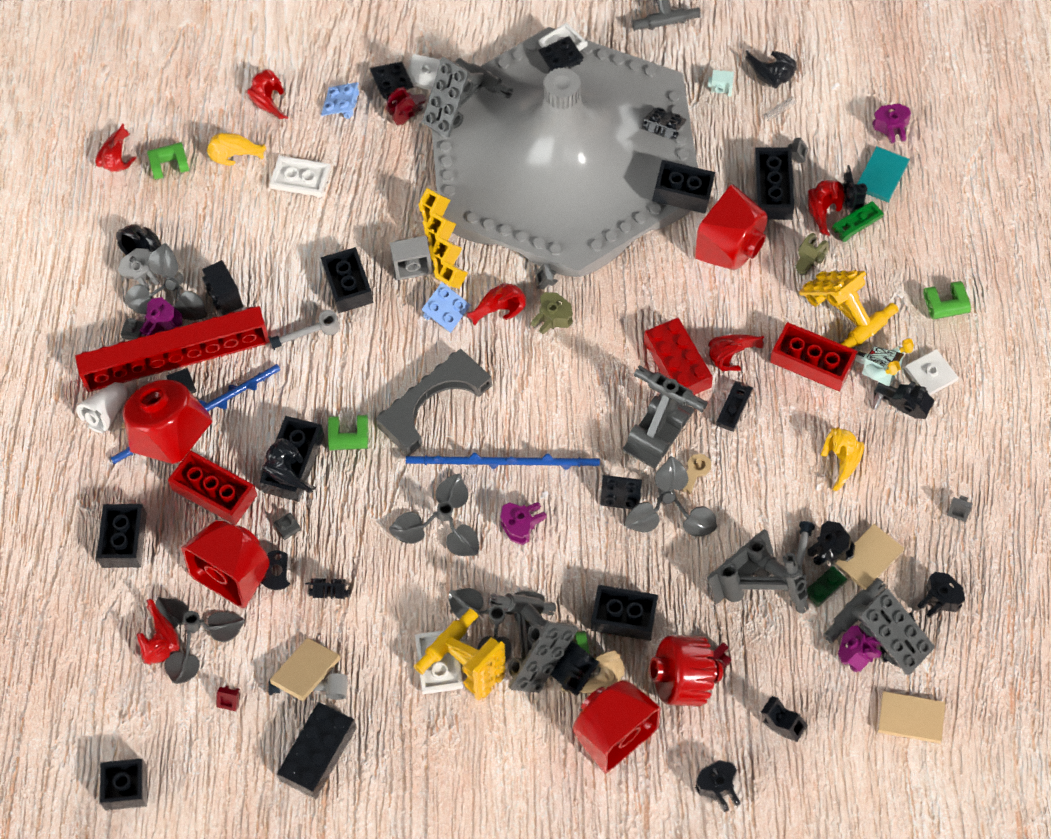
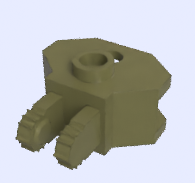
(810, 254)
(553, 312)

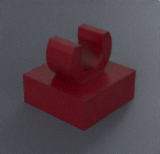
(720, 655)
(228, 698)

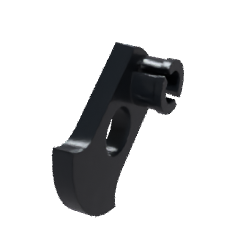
(277, 582)

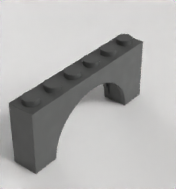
(455, 373)

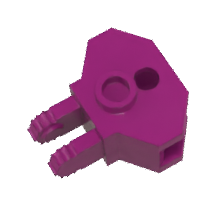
(892, 122)
(160, 317)
(518, 521)
(860, 649)

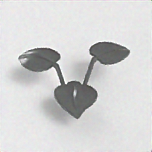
(164, 262)
(669, 477)
(450, 494)
(468, 598)
(223, 628)

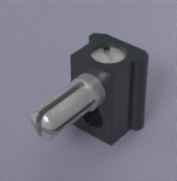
(883, 392)

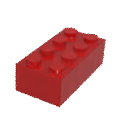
(678, 356)
(813, 356)
(212, 487)

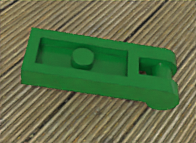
(858, 221)

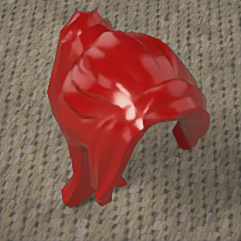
(261, 92)
(111, 152)
(821, 198)
(501, 297)
(724, 347)
(162, 643)

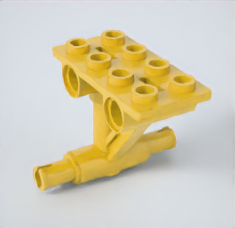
(841, 292)
(481, 666)

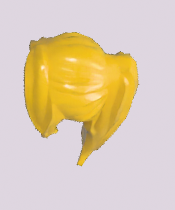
(228, 144)
(847, 449)

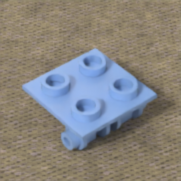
(341, 100)
(445, 307)

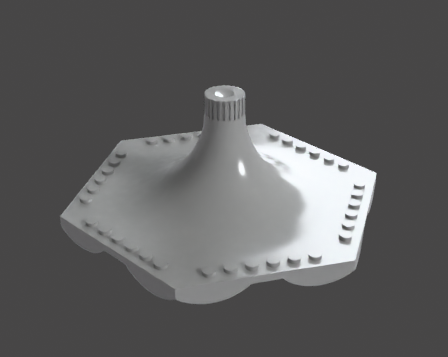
(564, 158)

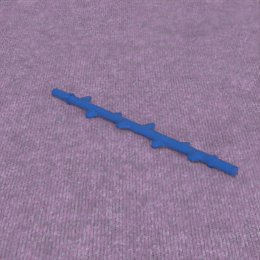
(220, 401)
(494, 462)

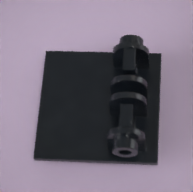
(561, 54)
(391, 77)
(661, 118)
(854, 193)
(620, 492)
(319, 584)
(574, 668)

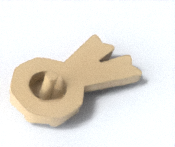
(698, 466)

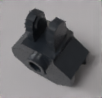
(913, 400)
(832, 544)
(942, 594)
(718, 785)

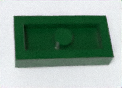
(826, 586)

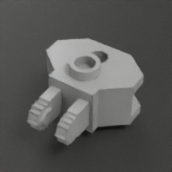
(137, 267)

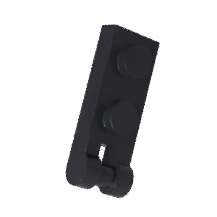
(734, 406)

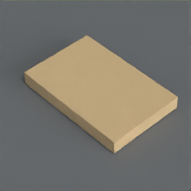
(872, 556)
(305, 669)
(911, 717)

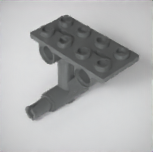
(665, 16)
(452, 88)
(664, 419)
(758, 559)
(887, 622)
(540, 640)

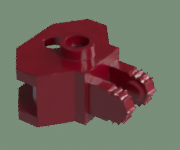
(404, 106)

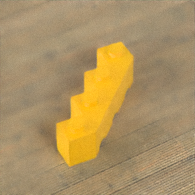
(438, 231)

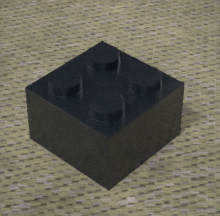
(221, 288)
(123, 784)

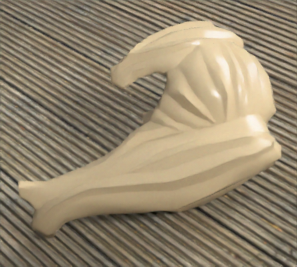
(611, 671)

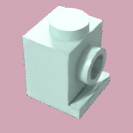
(721, 82)

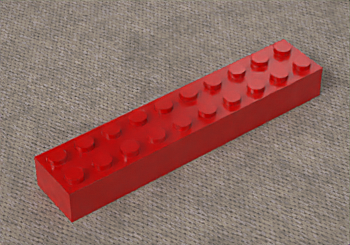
(172, 349)

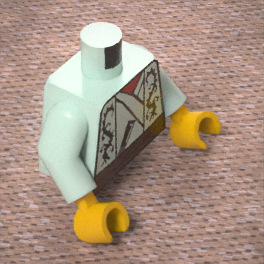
(882, 363)

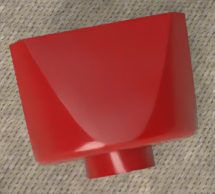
(731, 231)
(164, 420)
(227, 561)
(615, 723)

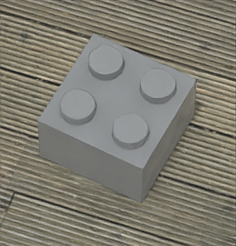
(411, 257)

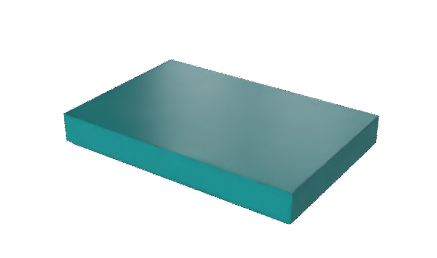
(883, 173)

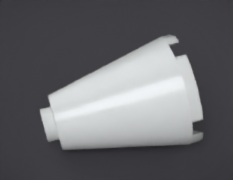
(102, 407)

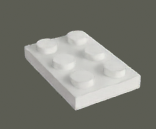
(300, 176)
(441, 675)

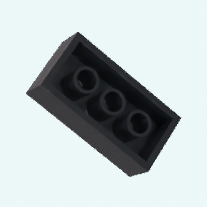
(774, 182)
(307, 439)
(317, 750)

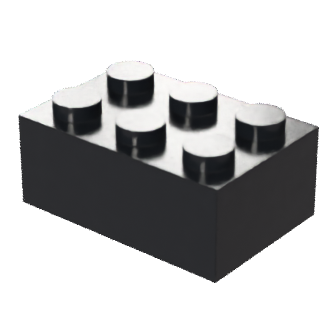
(683, 186)
(347, 280)
(121, 536)
(624, 612)

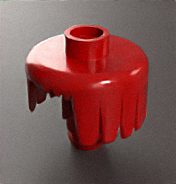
(683, 671)

